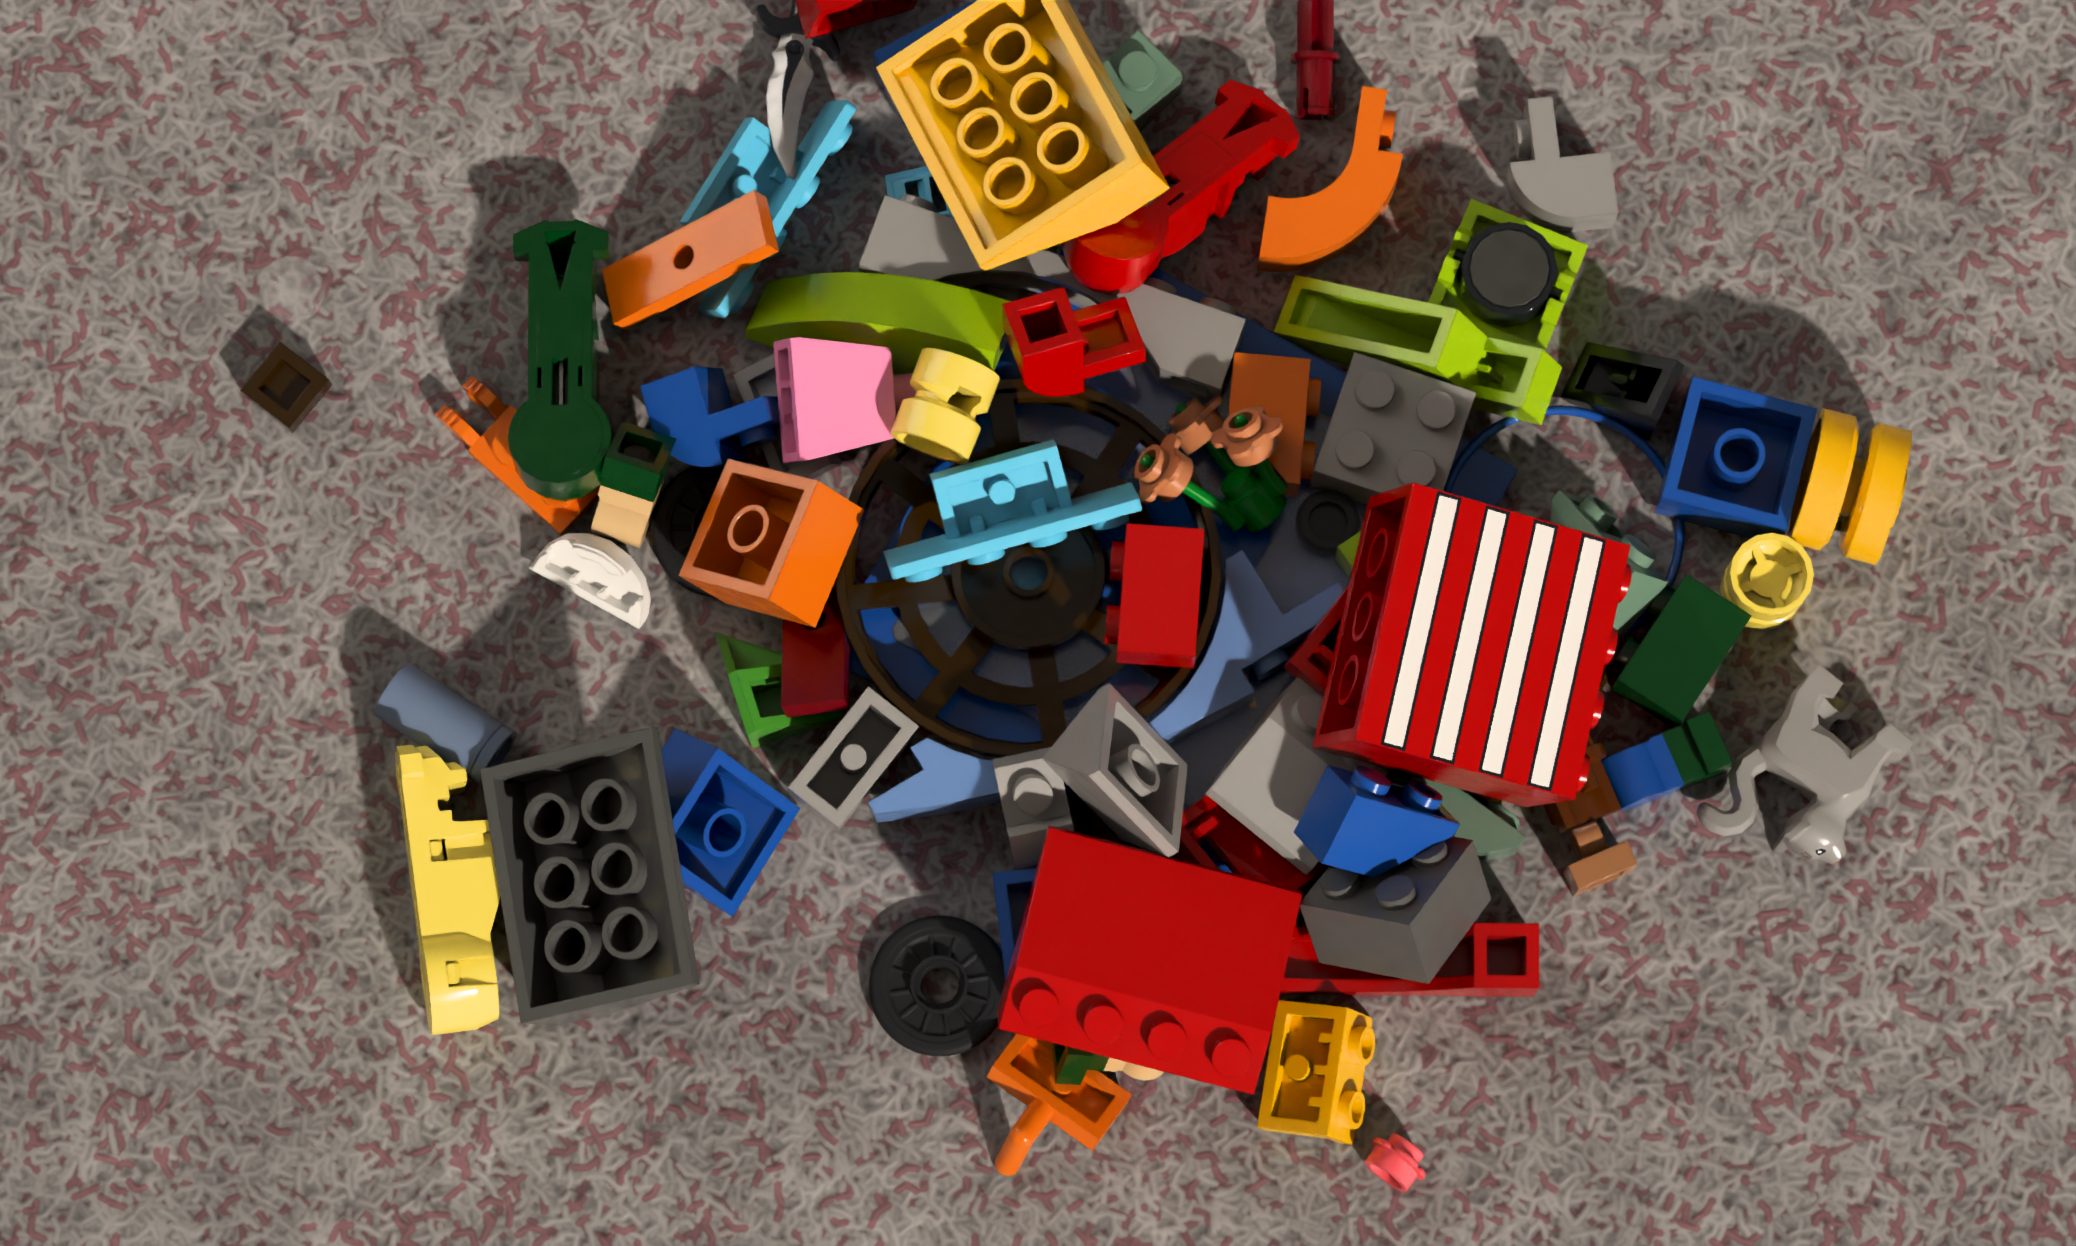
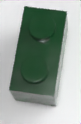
(1680, 650)

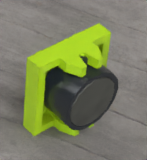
(1508, 275)

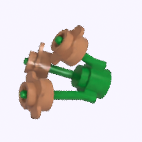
(1250, 495)

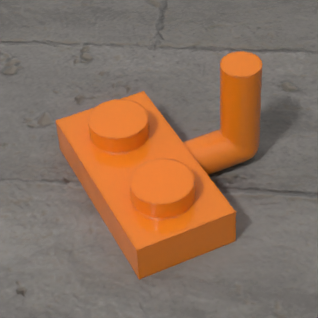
(1079, 1110)

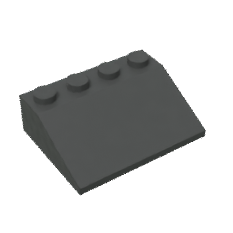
(589, 879)

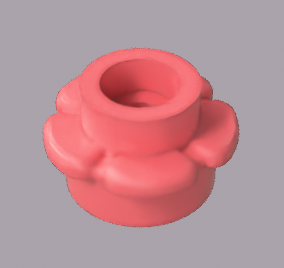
(1395, 1161)

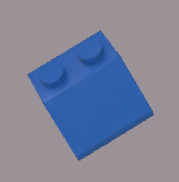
(721, 820)

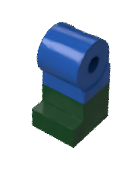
(1668, 762)

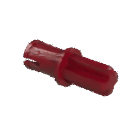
(1315, 60)

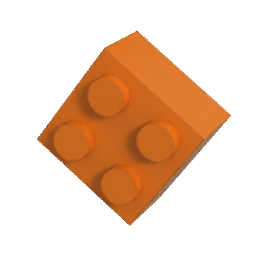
(771, 542)

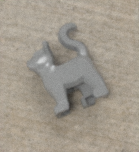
(1813, 762)

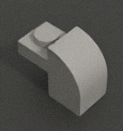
(1558, 190)
(1030, 801)

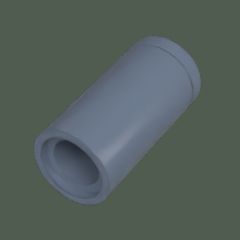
(444, 721)

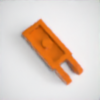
(495, 456)

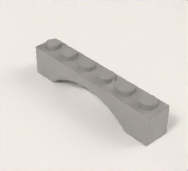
(1185, 341)

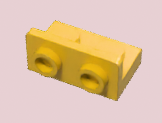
(1316, 1071)

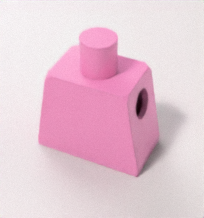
(835, 396)

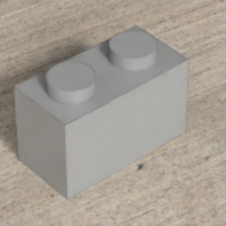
(853, 759)

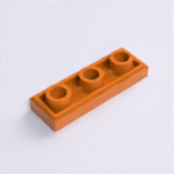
(690, 260)

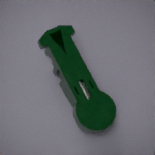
(561, 429)

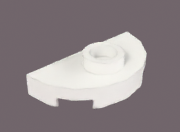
(598, 573)

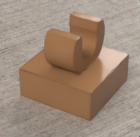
(1596, 862)

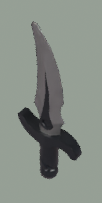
(790, 80)

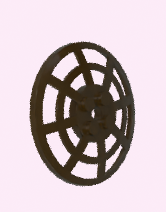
(995, 605)

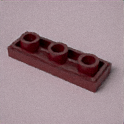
(816, 664)

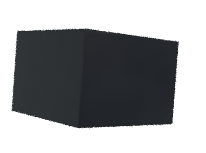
(1623, 385)

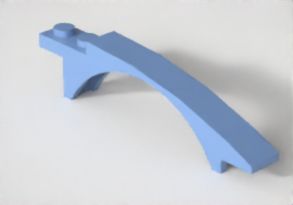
(1247, 640)

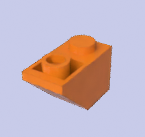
(1284, 392)

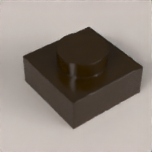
(286, 387)

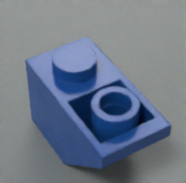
(1369, 823)

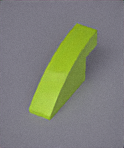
(882, 312)
(1421, 338)

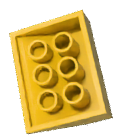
(1021, 127)

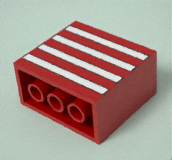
(1473, 646)

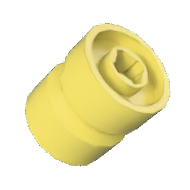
(945, 405)
(1768, 579)

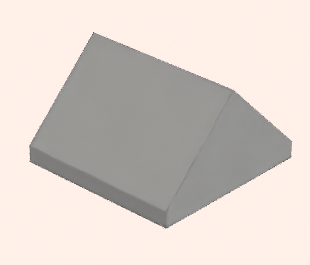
(1123, 772)

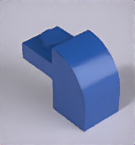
(701, 417)

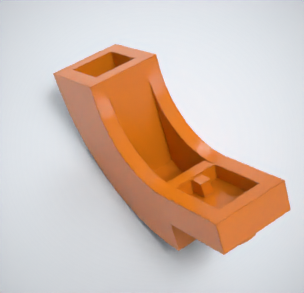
(1332, 221)

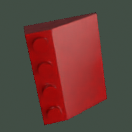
(1150, 960)

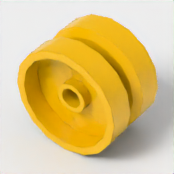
(1859, 489)

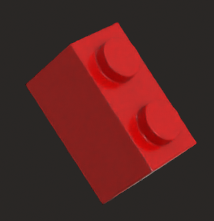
(1158, 595)

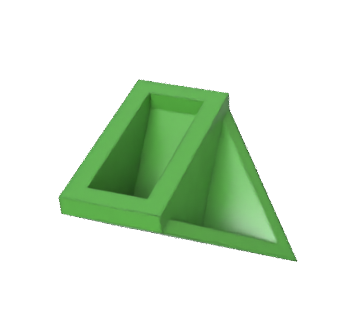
(756, 684)

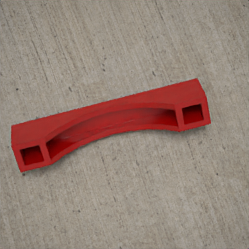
(1485, 963)

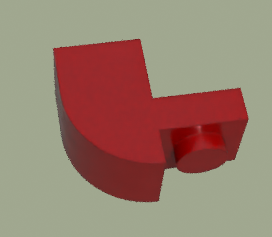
(1065, 346)

